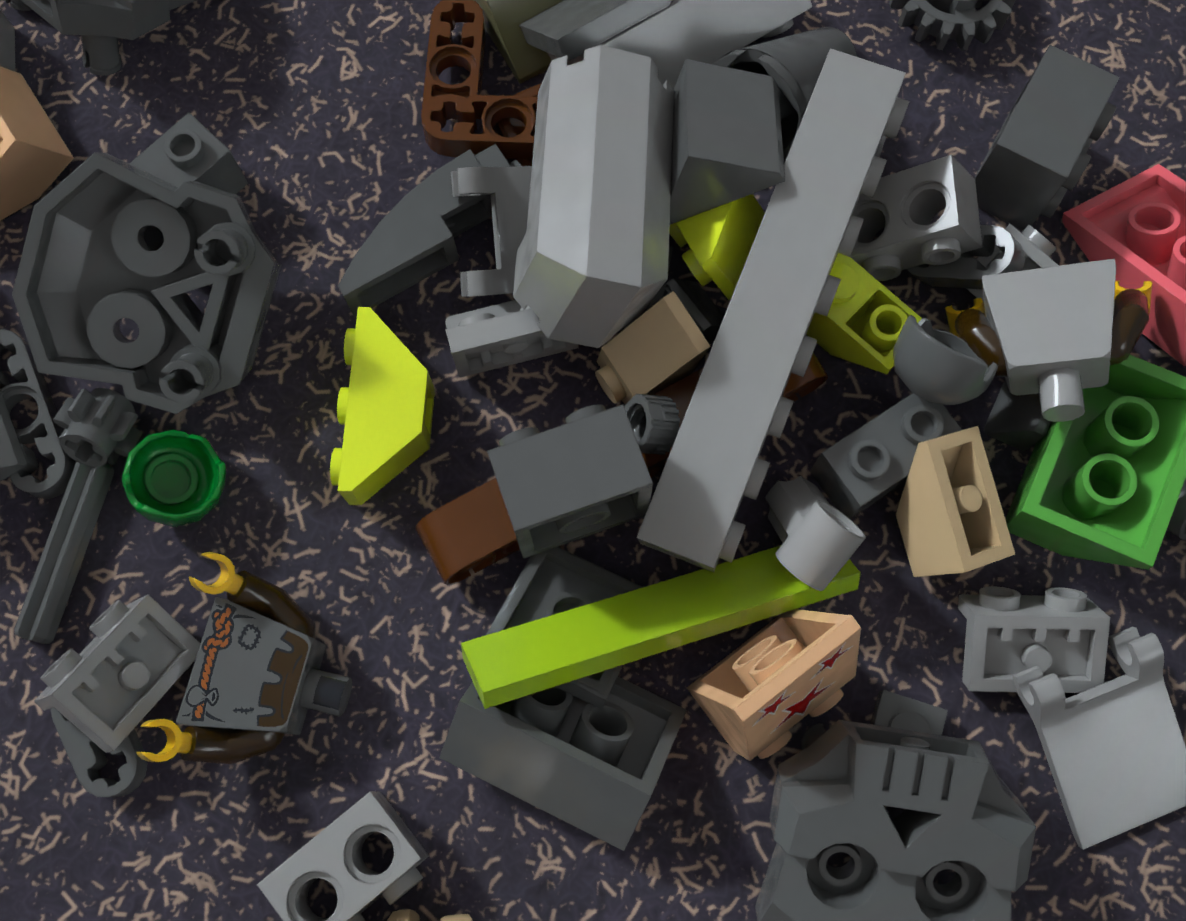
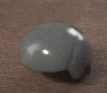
(939, 364)

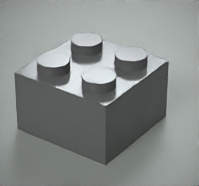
(1045, 139)
(571, 478)

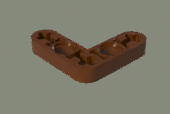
(465, 100)

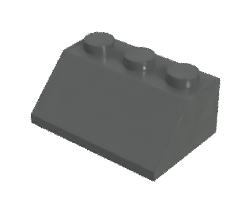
(570, 755)

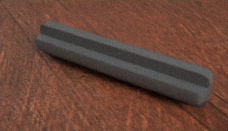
(63, 553)

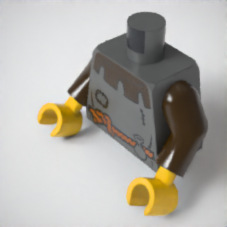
(250, 675)

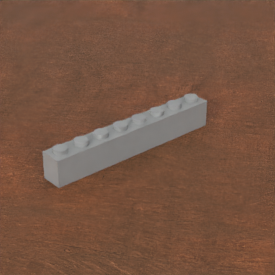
(772, 310)

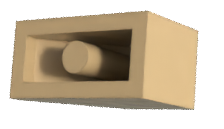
(651, 352)
(952, 508)

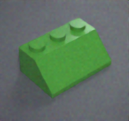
(1112, 475)

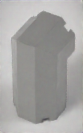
(597, 196)

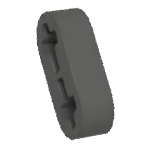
(967, 271)
(89, 758)

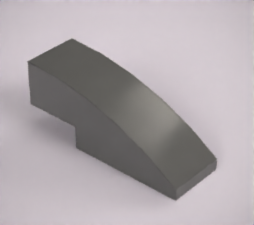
(413, 238)

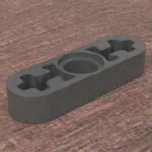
(42, 430)

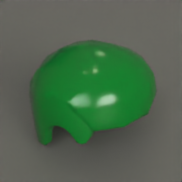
(173, 478)

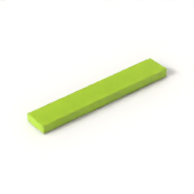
(639, 625)

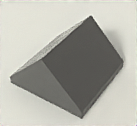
(723, 137)

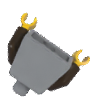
(1055, 330)

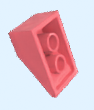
(1146, 234)

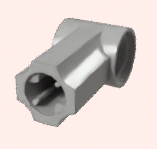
(812, 531)

